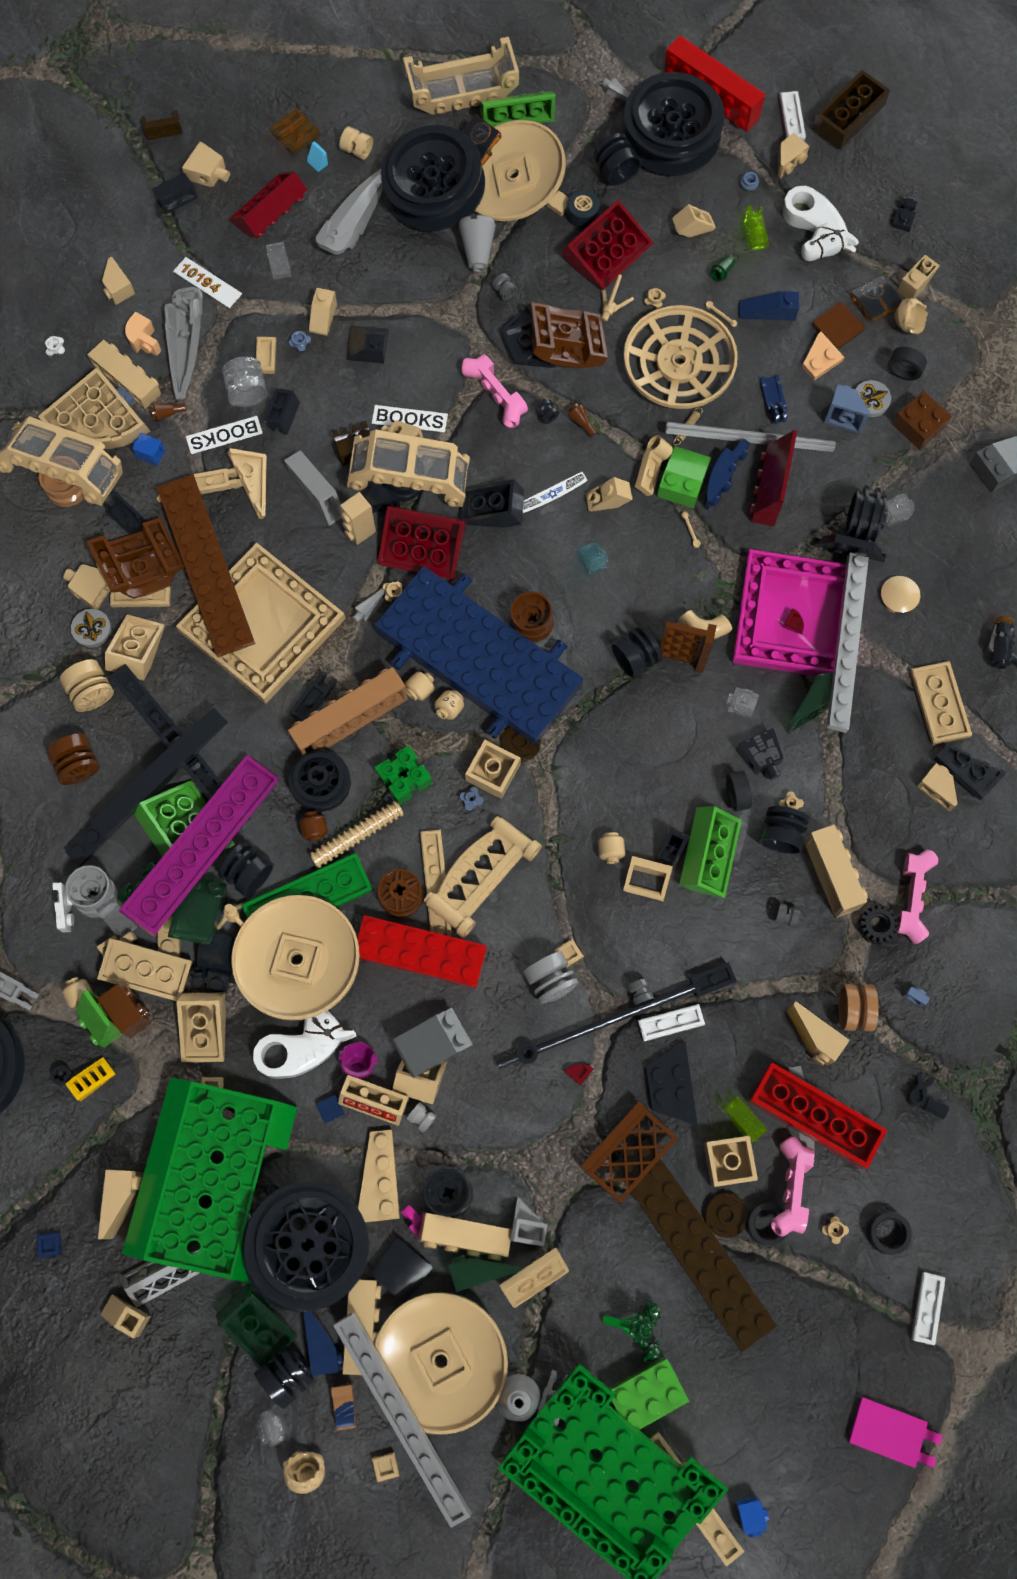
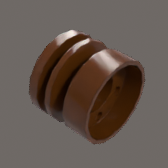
(535, 607)
(72, 759)
(403, 905)

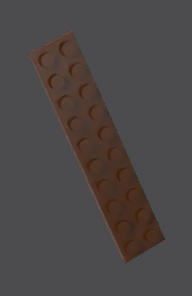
(205, 566)

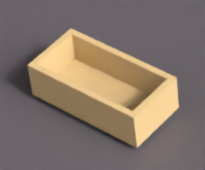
(835, 871)

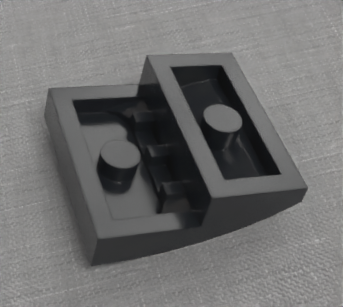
(400, 1270)

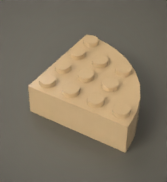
(97, 412)

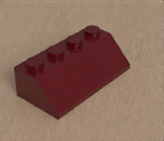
(269, 204)

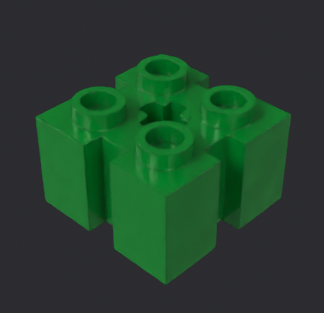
(400, 787)

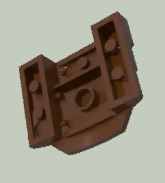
(567, 336)
(137, 562)

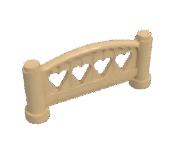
(459, 912)

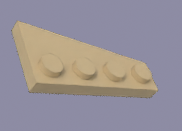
(379, 1183)

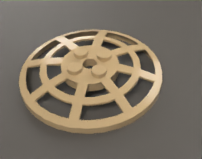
(681, 349)

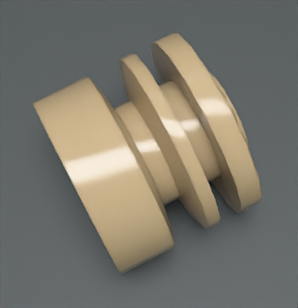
(86, 685)

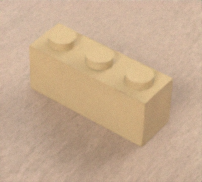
(357, 518)

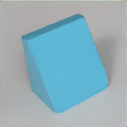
(317, 157)

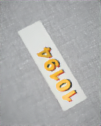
(207, 282)

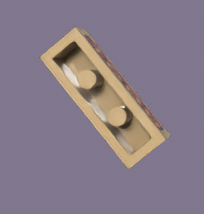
(373, 1100)

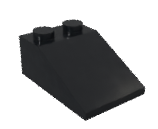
(494, 504)

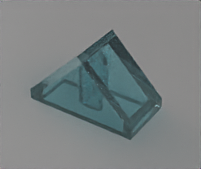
(593, 557)

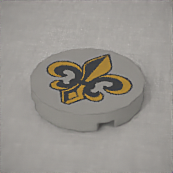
(875, 396)
(91, 628)

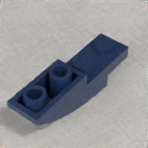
(723, 472)

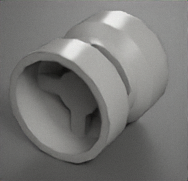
(421, 1117)

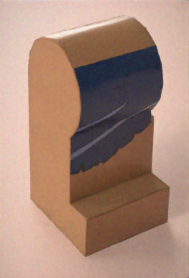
(344, 1406)

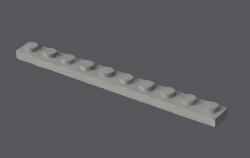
(847, 643)
(402, 1420)

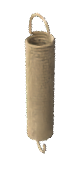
(691, 420)

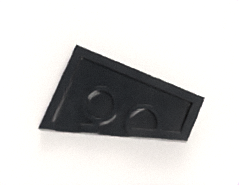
(970, 772)

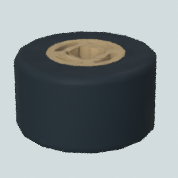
(582, 208)

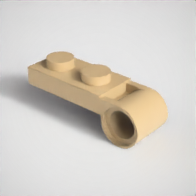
(655, 453)

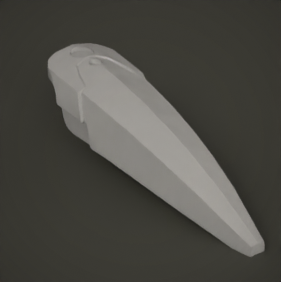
(351, 217)
(182, 336)

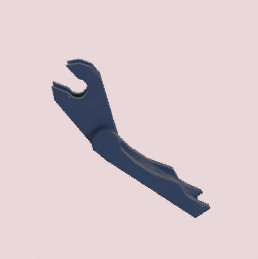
(774, 397)

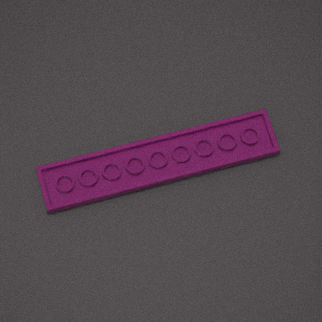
(199, 846)

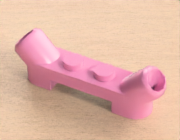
(483, 369)
(909, 920)
(801, 1161)

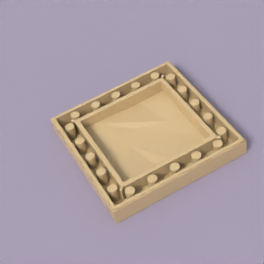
(284, 618)

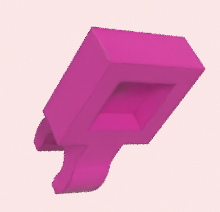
(416, 1220)

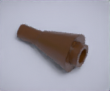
(162, 411)
(579, 415)

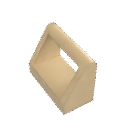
(651, 868)

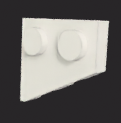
(64, 917)

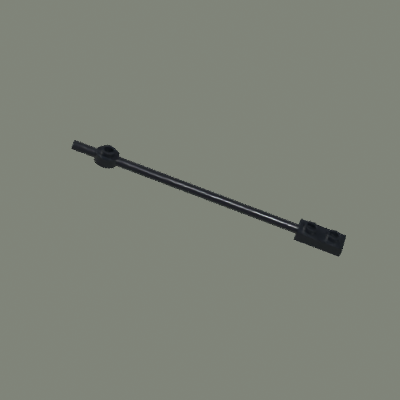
(700, 984)

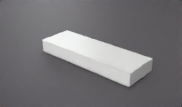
(792, 114)
(671, 1022)
(928, 1308)

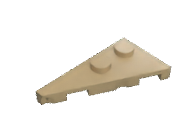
(252, 473)

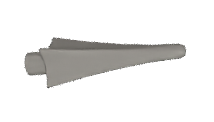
(616, 89)
(365, 608)

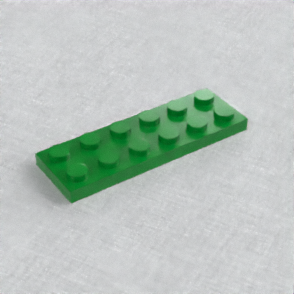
(335, 884)

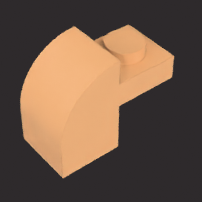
(139, 334)

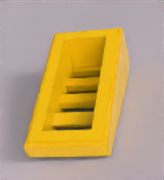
(71, 1084)

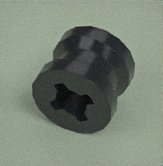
(547, 411)

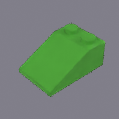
(683, 477)
(96, 1020)

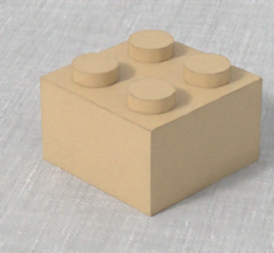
(493, 769)
(730, 1161)

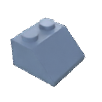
(847, 410)

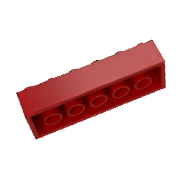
(739, 98)
(421, 952)
(817, 1116)

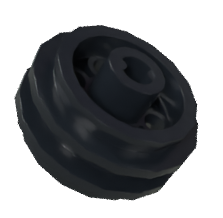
(866, 514)
(315, 764)

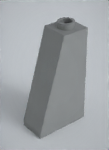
(315, 487)

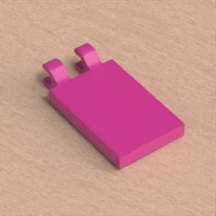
(891, 1433)

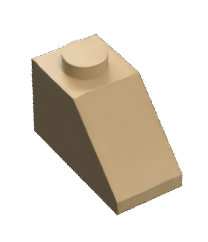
(693, 221)
(116, 283)
(322, 311)
(940, 786)

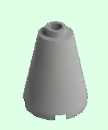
(477, 240)
(519, 1387)

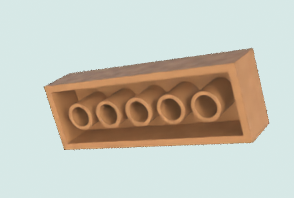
(349, 713)

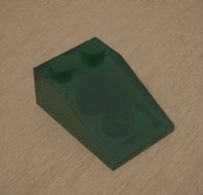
(814, 703)
(199, 912)
(476, 1271)
(254, 1325)

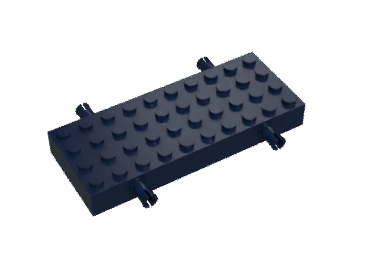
(479, 655)

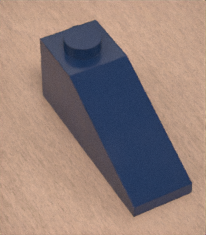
(772, 306)
(321, 1347)

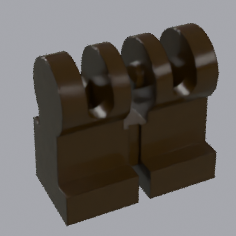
(345, 443)

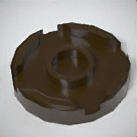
(518, 745)
(726, 1215)

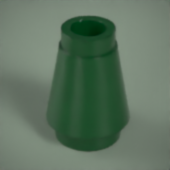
(722, 268)

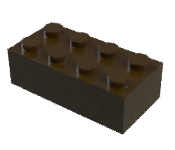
(851, 109)

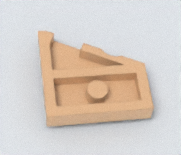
(821, 357)

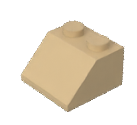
(421, 1087)

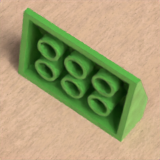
(170, 813)

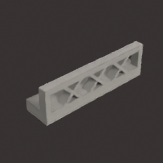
(147, 1274)

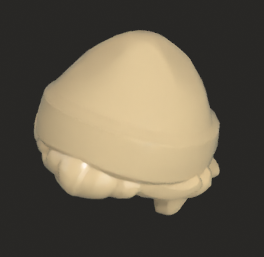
(911, 316)
(304, 1472)

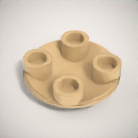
(900, 594)

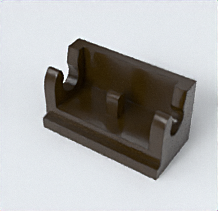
(162, 127)

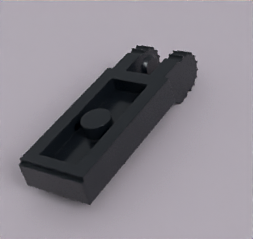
(312, 697)

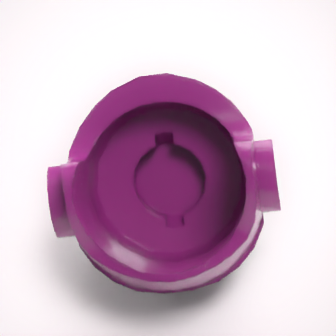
(358, 1060)

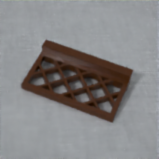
(696, 639)
(618, 1136)

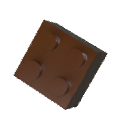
(921, 420)
(124, 1010)

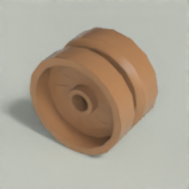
(60, 492)
(858, 1007)

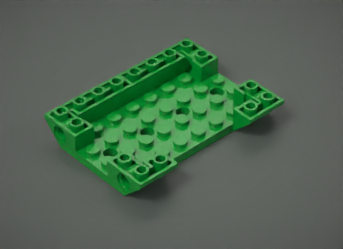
(182, 1172)
(593, 1493)

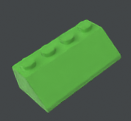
(532, 107)
(705, 865)

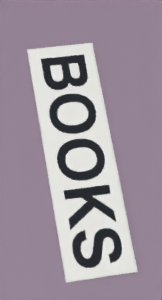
(423, 419)
(224, 435)

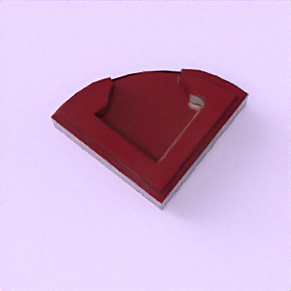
(794, 622)
(579, 1072)

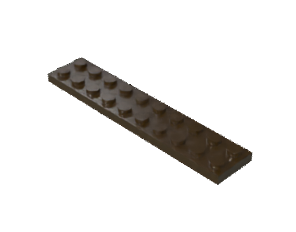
(698, 1250)

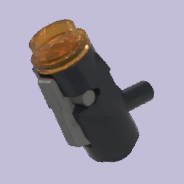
(1001, 643)

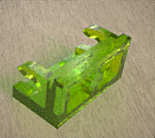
(756, 228)
(745, 1119)

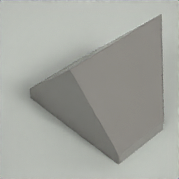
(527, 1226)

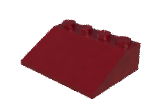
(607, 246)
(772, 480)
(420, 540)

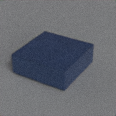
(330, 1109)
(49, 1245)

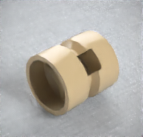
(355, 142)

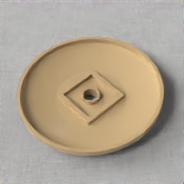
(541, 166)
(288, 929)
(472, 1381)

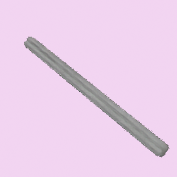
(750, 436)

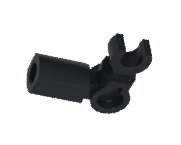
(917, 1097)

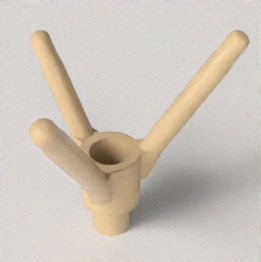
(608, 305)
(231, 915)

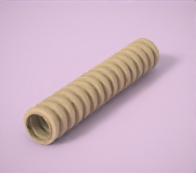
(356, 834)

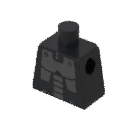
(762, 753)

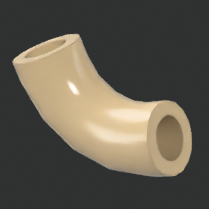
(692, 620)

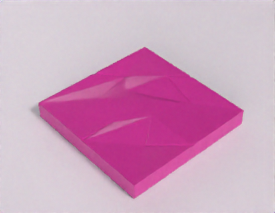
(769, 592)

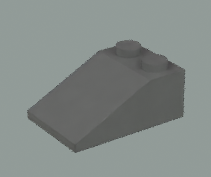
(997, 463)
(432, 1043)

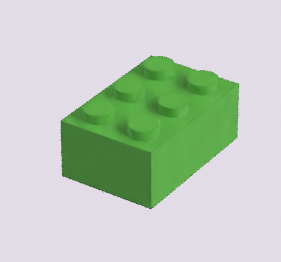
(649, 1394)

